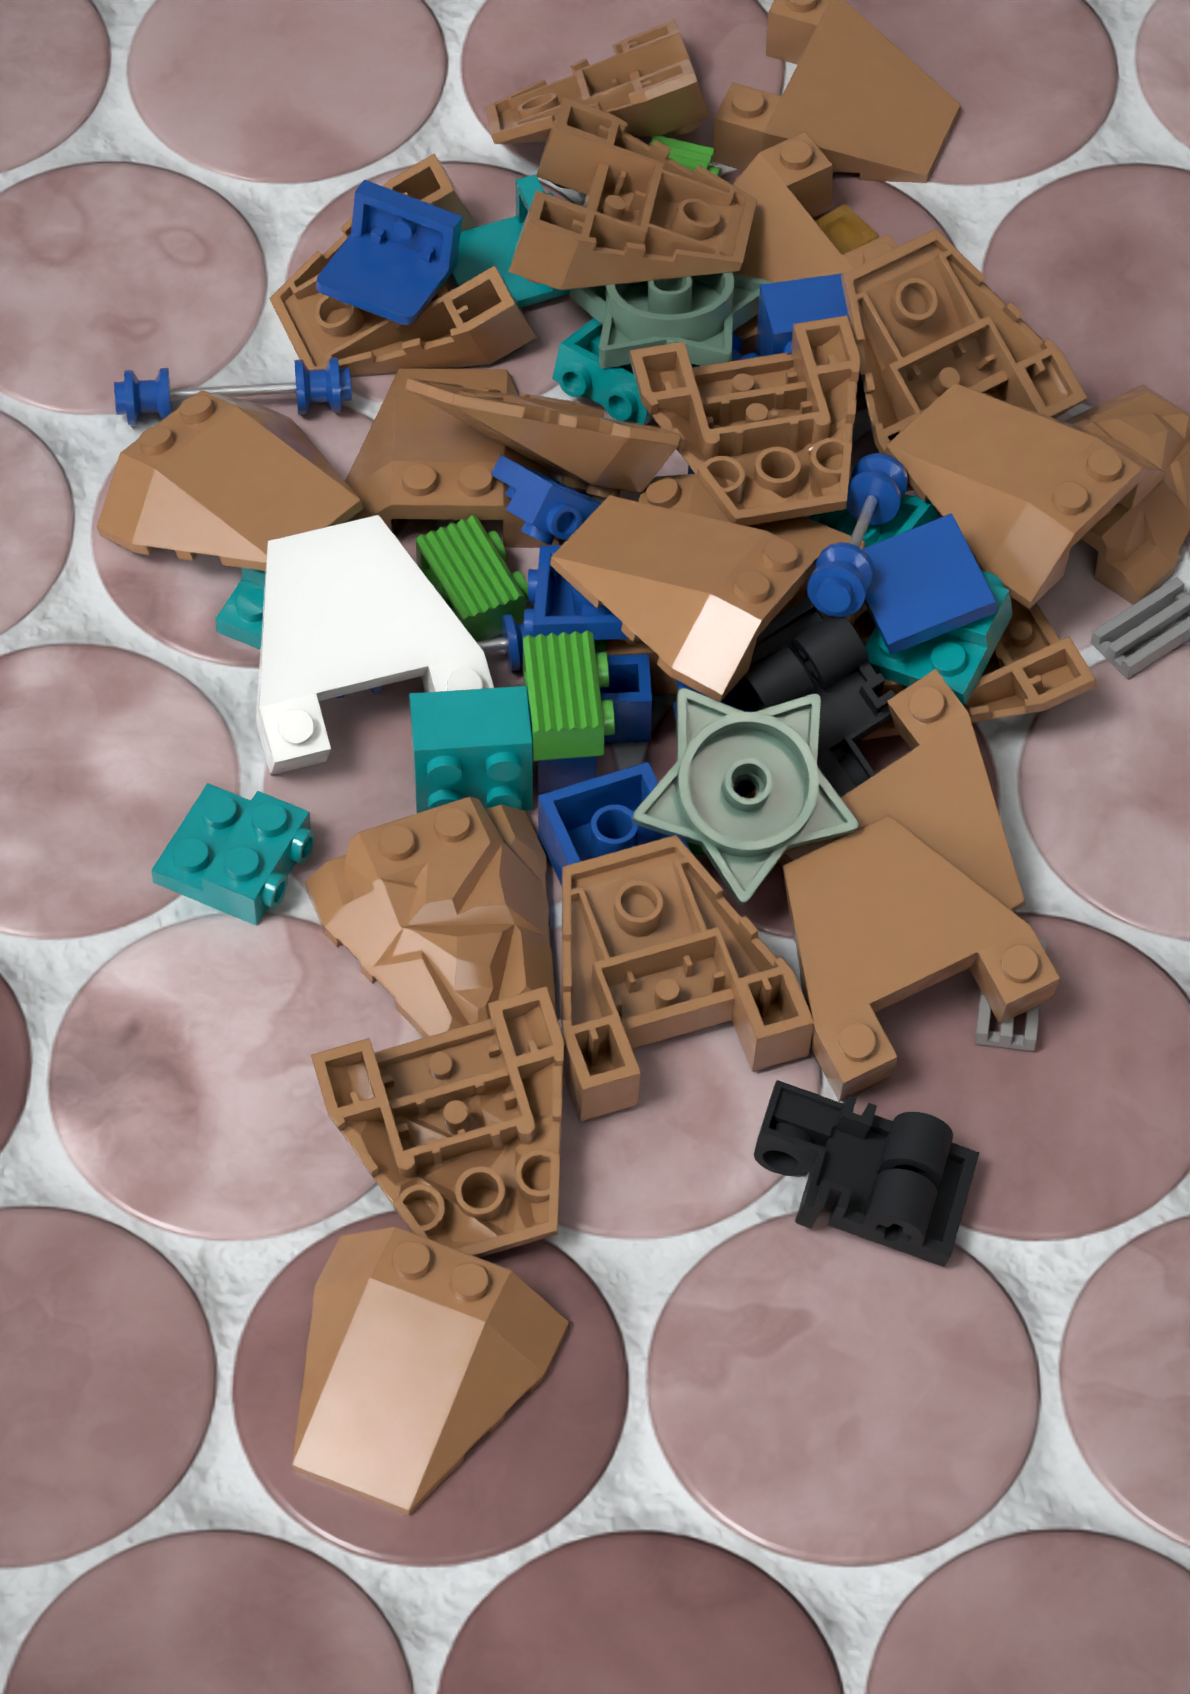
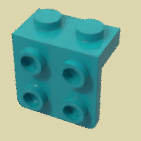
(495, 245)

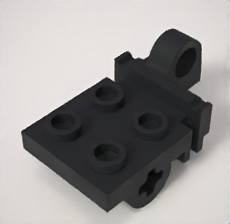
(823, 655)
(877, 1176)

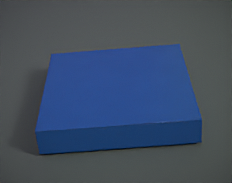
(925, 585)

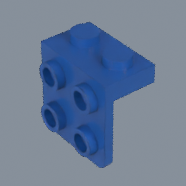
(394, 255)

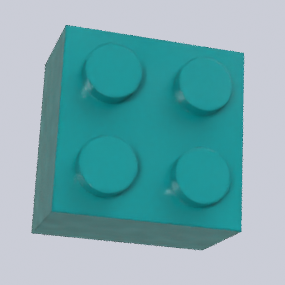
(472, 747)

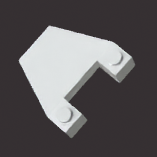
(344, 618)

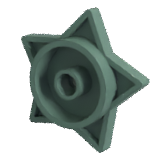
(669, 311)
(772, 751)

